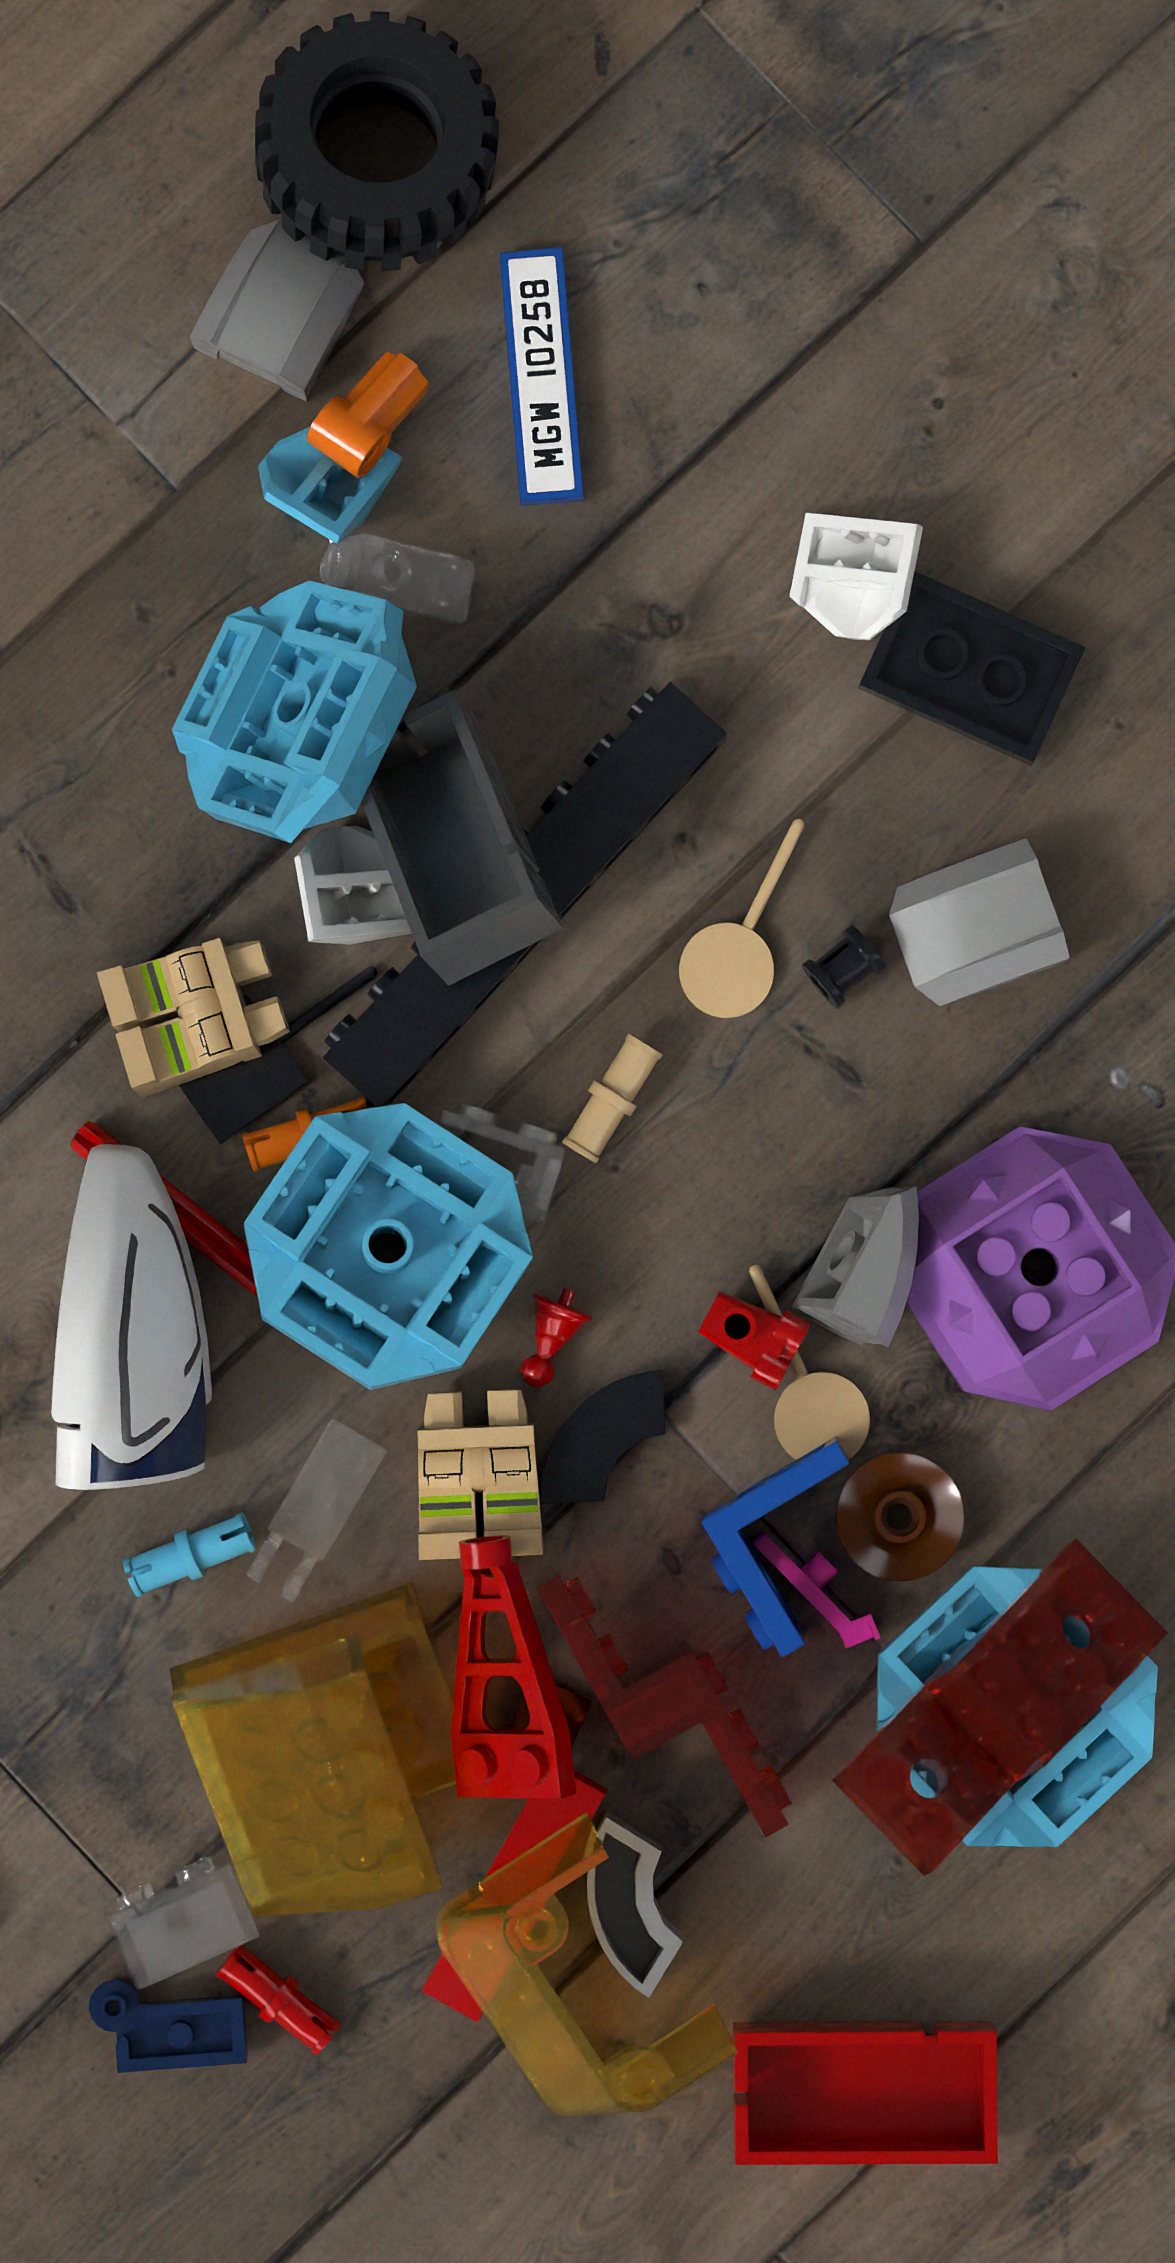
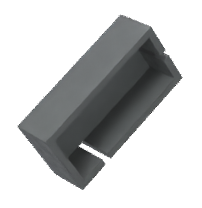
(456, 844)

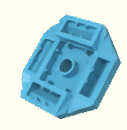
(295, 709)
(397, 1177)
(1085, 1771)

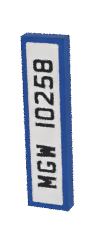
(541, 376)

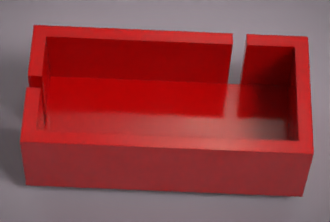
(865, 2093)

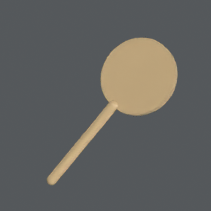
(728, 965)
(815, 1403)

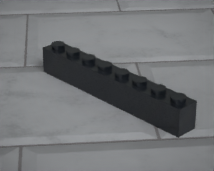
(573, 848)

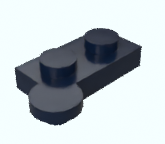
(170, 2031)

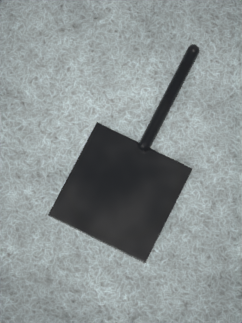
(248, 1089)

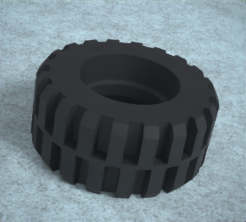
(389, 66)

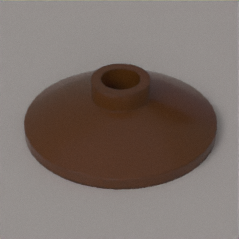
(934, 1521)

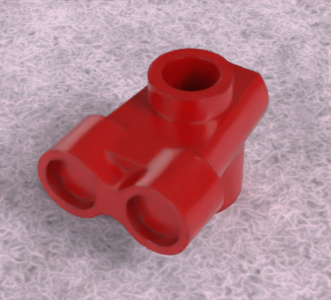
(768, 1344)

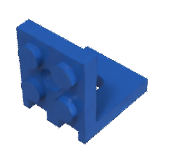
(737, 1559)

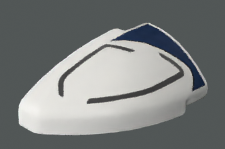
(128, 1334)

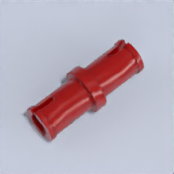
(278, 1998)

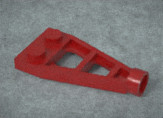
(501, 1760)

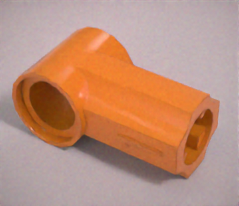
(360, 426)

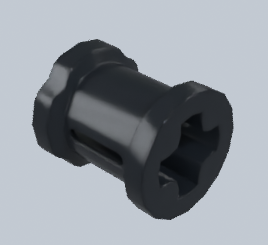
(843, 966)

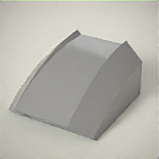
(278, 309)
(978, 924)
(865, 1267)

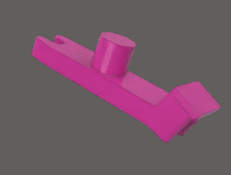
(809, 1582)

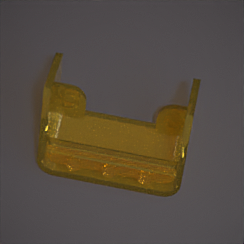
(494, 1945)

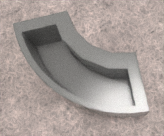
(625, 1909)

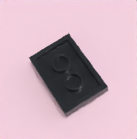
(973, 669)

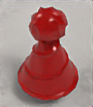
(555, 1325)

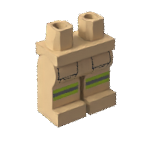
(190, 1013)
(477, 1459)

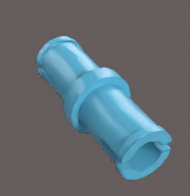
(189, 1554)

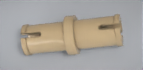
(612, 1098)

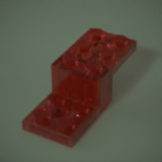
(665, 1700)
(1000, 1707)

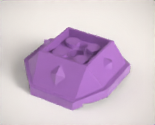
(1106, 1253)

